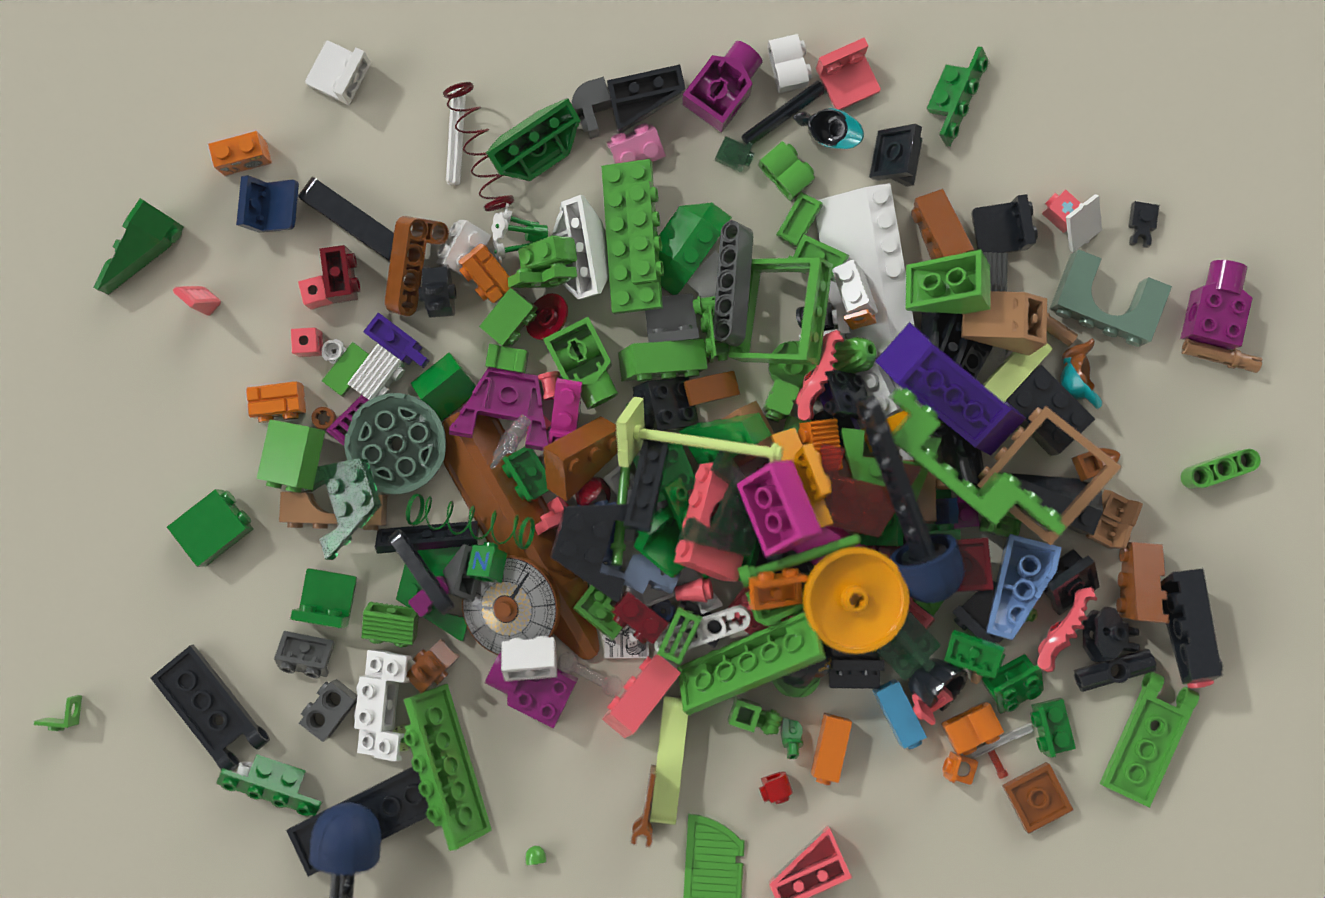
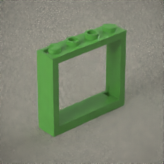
(814, 310)

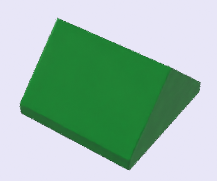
(444, 386)

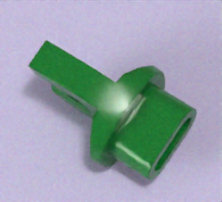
(791, 737)

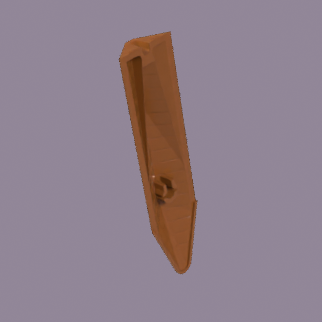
(490, 490)

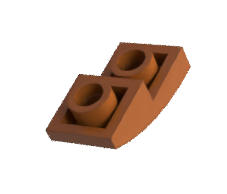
(711, 388)

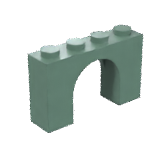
(1075, 301)

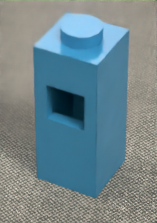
(900, 714)

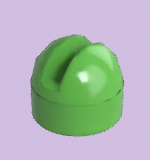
(535, 855)

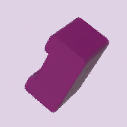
(422, 603)

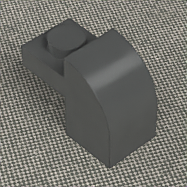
(589, 99)

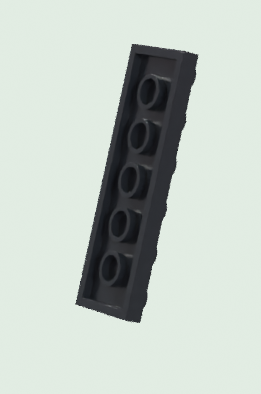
(393, 802)

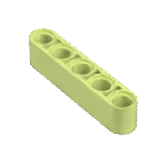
(1014, 372)
(669, 762)

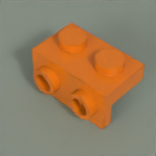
(776, 590)

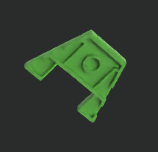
(867, 469)

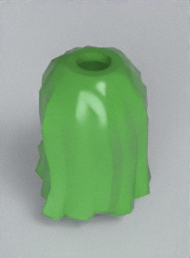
(855, 355)

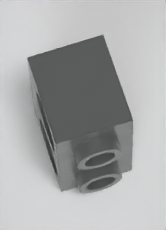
(332, 713)

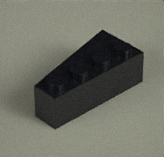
(1191, 626)

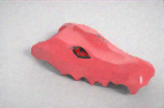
(815, 379)
(1061, 632)

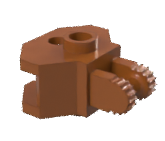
(431, 666)

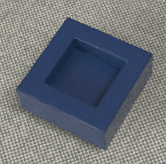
(947, 511)

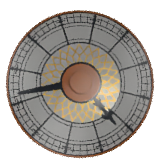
(518, 607)

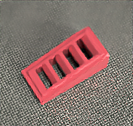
(198, 298)

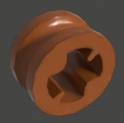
(317, 423)

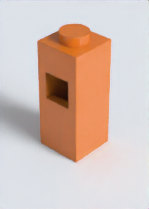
(830, 749)

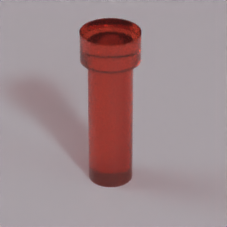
(1001, 772)

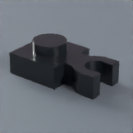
(1144, 219)

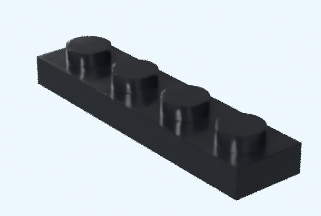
(646, 485)
(425, 538)

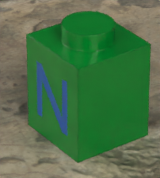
(487, 563)

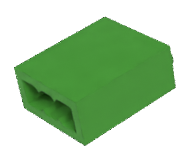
(290, 456)

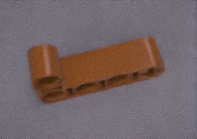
(403, 295)

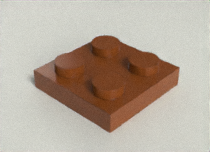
(1037, 797)

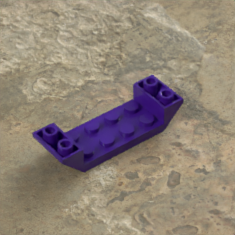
(949, 390)

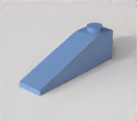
(1021, 579)

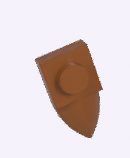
(1089, 465)

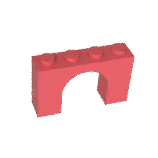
(715, 563)

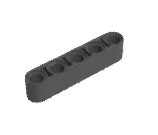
(733, 283)

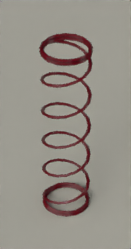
(468, 87)

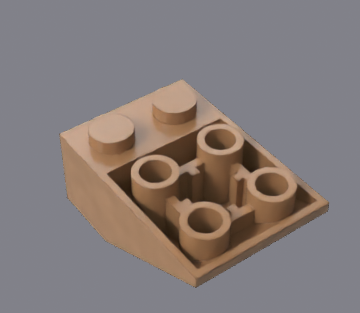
(1013, 322)

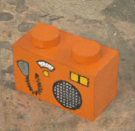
(239, 153)

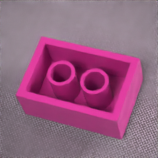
(779, 507)

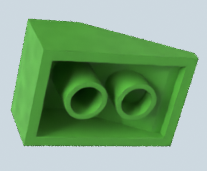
(949, 284)

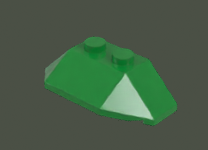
(536, 142)
(687, 242)

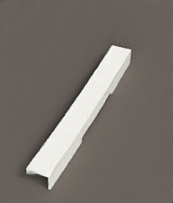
(1015, 734)

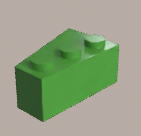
(662, 360)

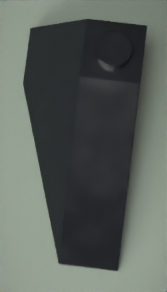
(1059, 494)

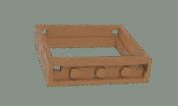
(1081, 500)

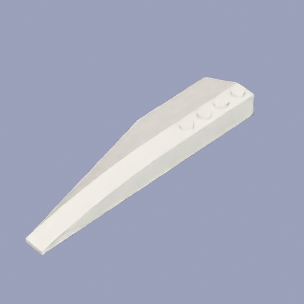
(867, 230)

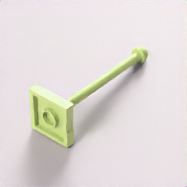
(632, 432)

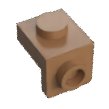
(1120, 509)
(1111, 534)

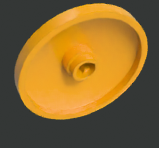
(855, 600)

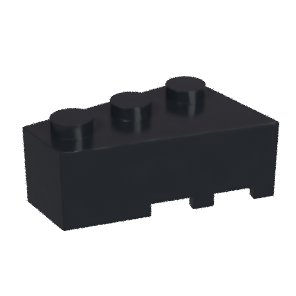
(945, 333)

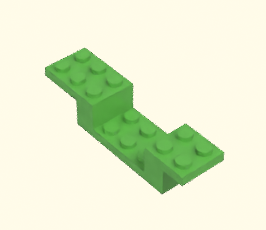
(994, 496)

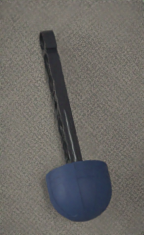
(926, 562)
(345, 844)

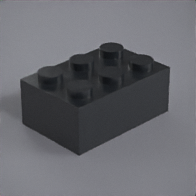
(1044, 390)

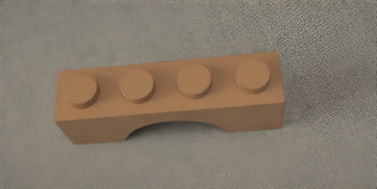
(302, 508)

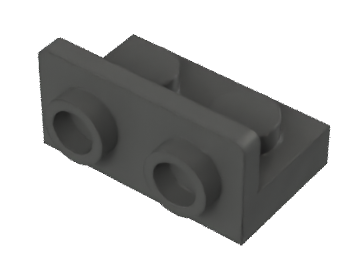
(304, 654)

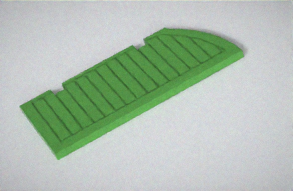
(711, 860)

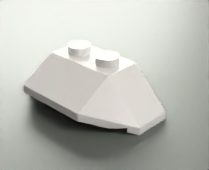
(582, 224)

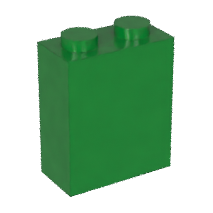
(210, 527)

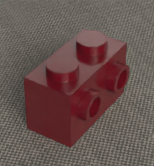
(339, 274)
(639, 618)

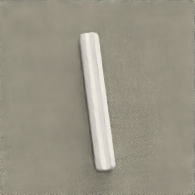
(455, 141)

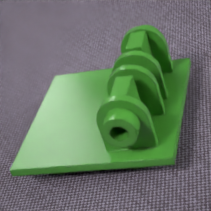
(712, 349)

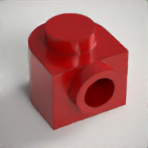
(776, 788)

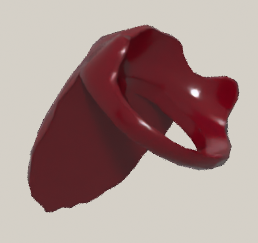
(591, 490)

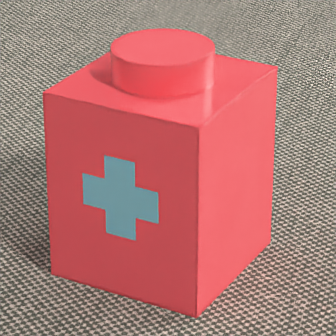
(1059, 207)

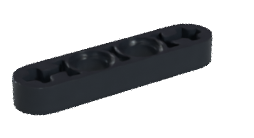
(421, 572)

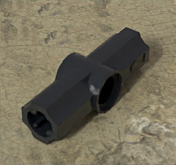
(958, 455)
(1129, 666)

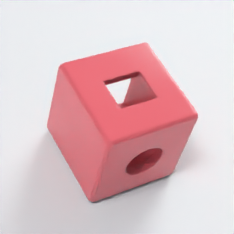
(316, 300)
(312, 348)

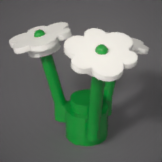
(500, 226)

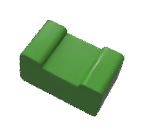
(507, 358)

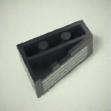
(644, 94)

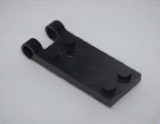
(199, 698)

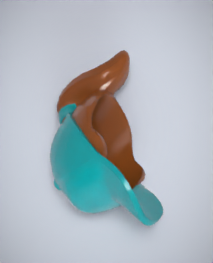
(1076, 374)

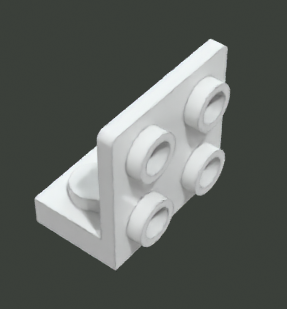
(338, 71)

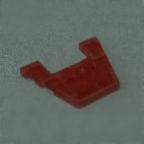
(854, 502)

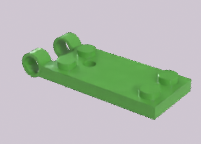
(1145, 753)

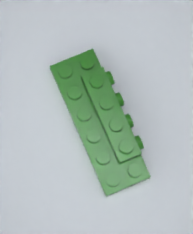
(632, 236)
(748, 663)
(445, 767)

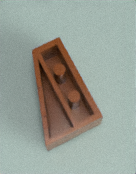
(579, 456)
(1141, 583)

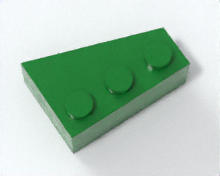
(740, 429)

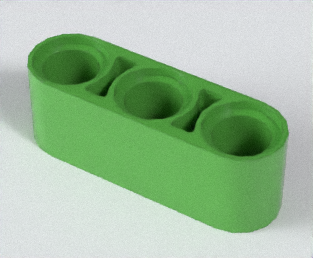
(1231, 468)

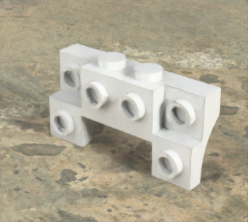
(378, 704)

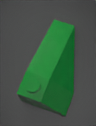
(145, 238)

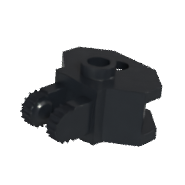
(438, 291)
(1109, 635)

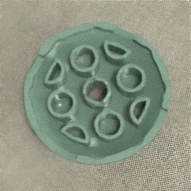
(376, 427)

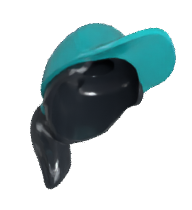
(832, 128)

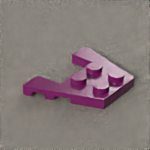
(505, 396)

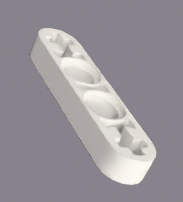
(704, 634)

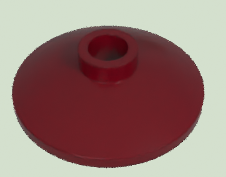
(550, 317)

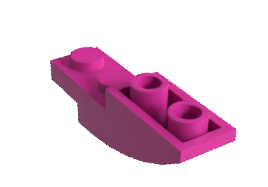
(565, 408)

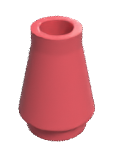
(697, 591)

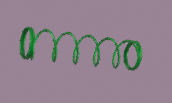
(493, 519)

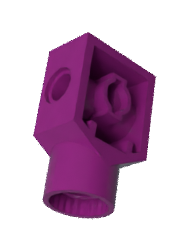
(723, 85)
(1220, 308)
(537, 698)

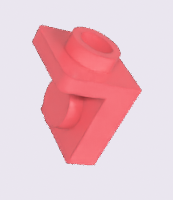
(551, 519)

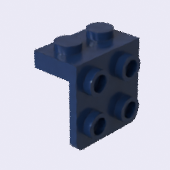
(267, 205)

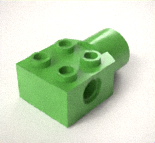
(583, 359)

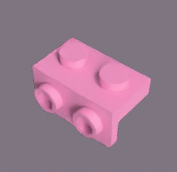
(636, 145)

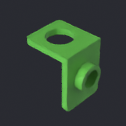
(69, 720)

